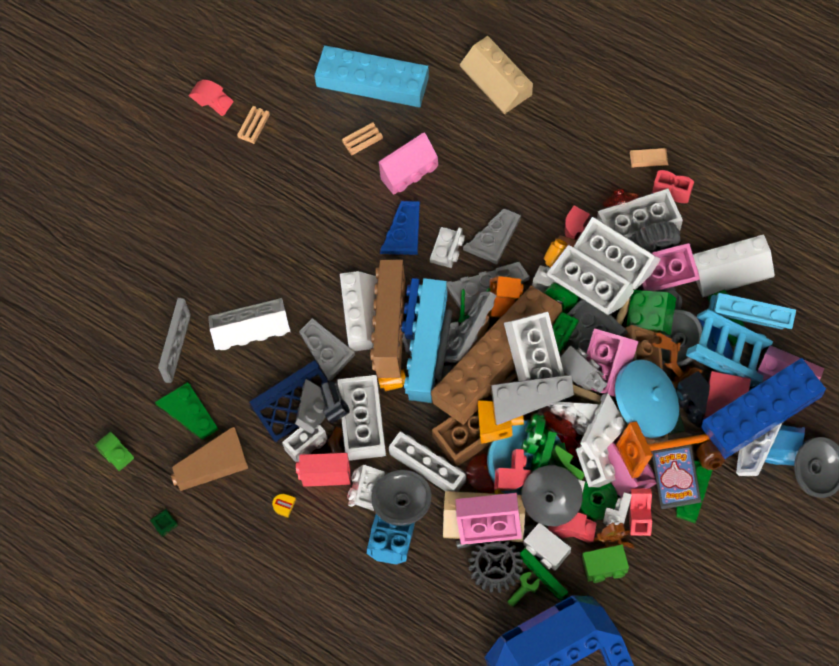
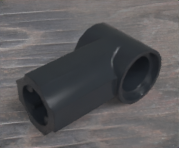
(335, 406)

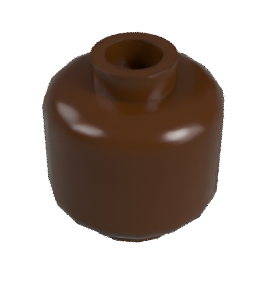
(709, 456)

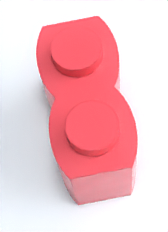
(679, 186)

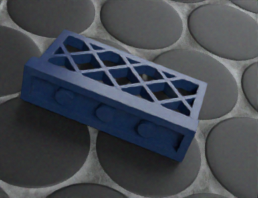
(281, 390)

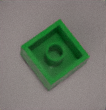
(652, 311)

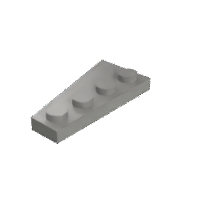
(479, 283)
(470, 327)
(523, 397)

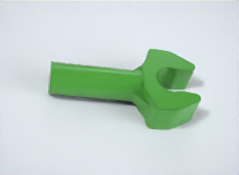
(525, 587)

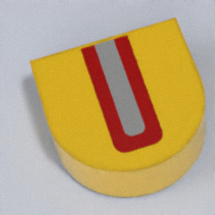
(283, 504)

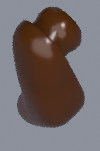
(334, 441)

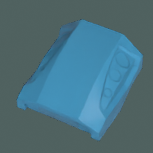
(786, 446)
(389, 542)

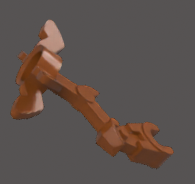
(666, 343)
(612, 536)

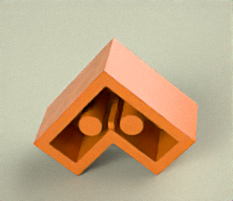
(507, 291)

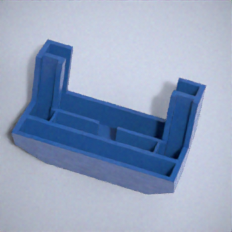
(562, 637)

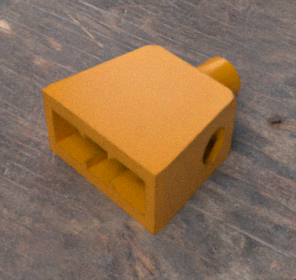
(488, 429)

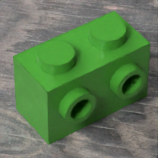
(605, 563)

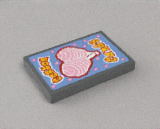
(676, 477)

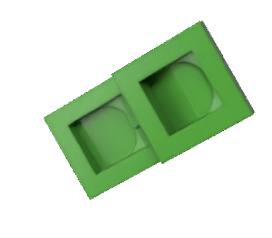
(563, 459)

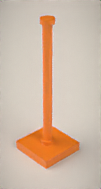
(637, 452)

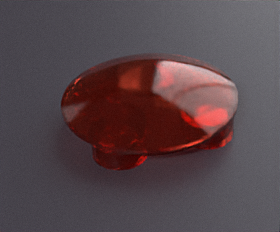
(562, 427)
(479, 475)

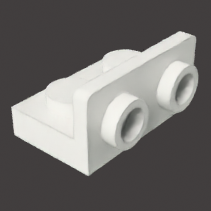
(446, 247)
(363, 480)
(619, 514)

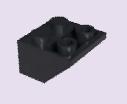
(693, 397)

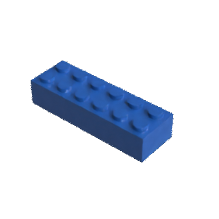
(763, 408)

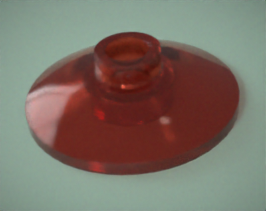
(620, 197)

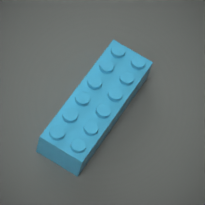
(372, 76)
(427, 340)

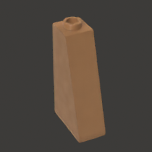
(210, 462)

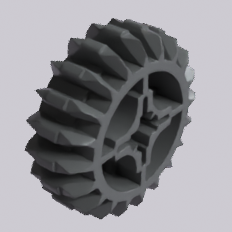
(657, 236)
(490, 571)

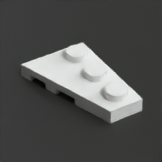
(604, 429)
(754, 454)

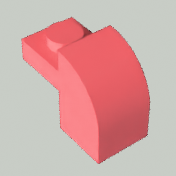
(211, 94)
(576, 222)
(511, 479)
(640, 512)
(578, 527)

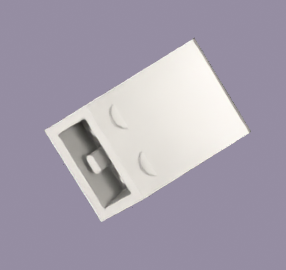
(577, 413)

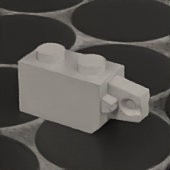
(583, 371)

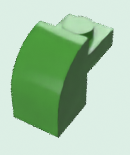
(114, 451)

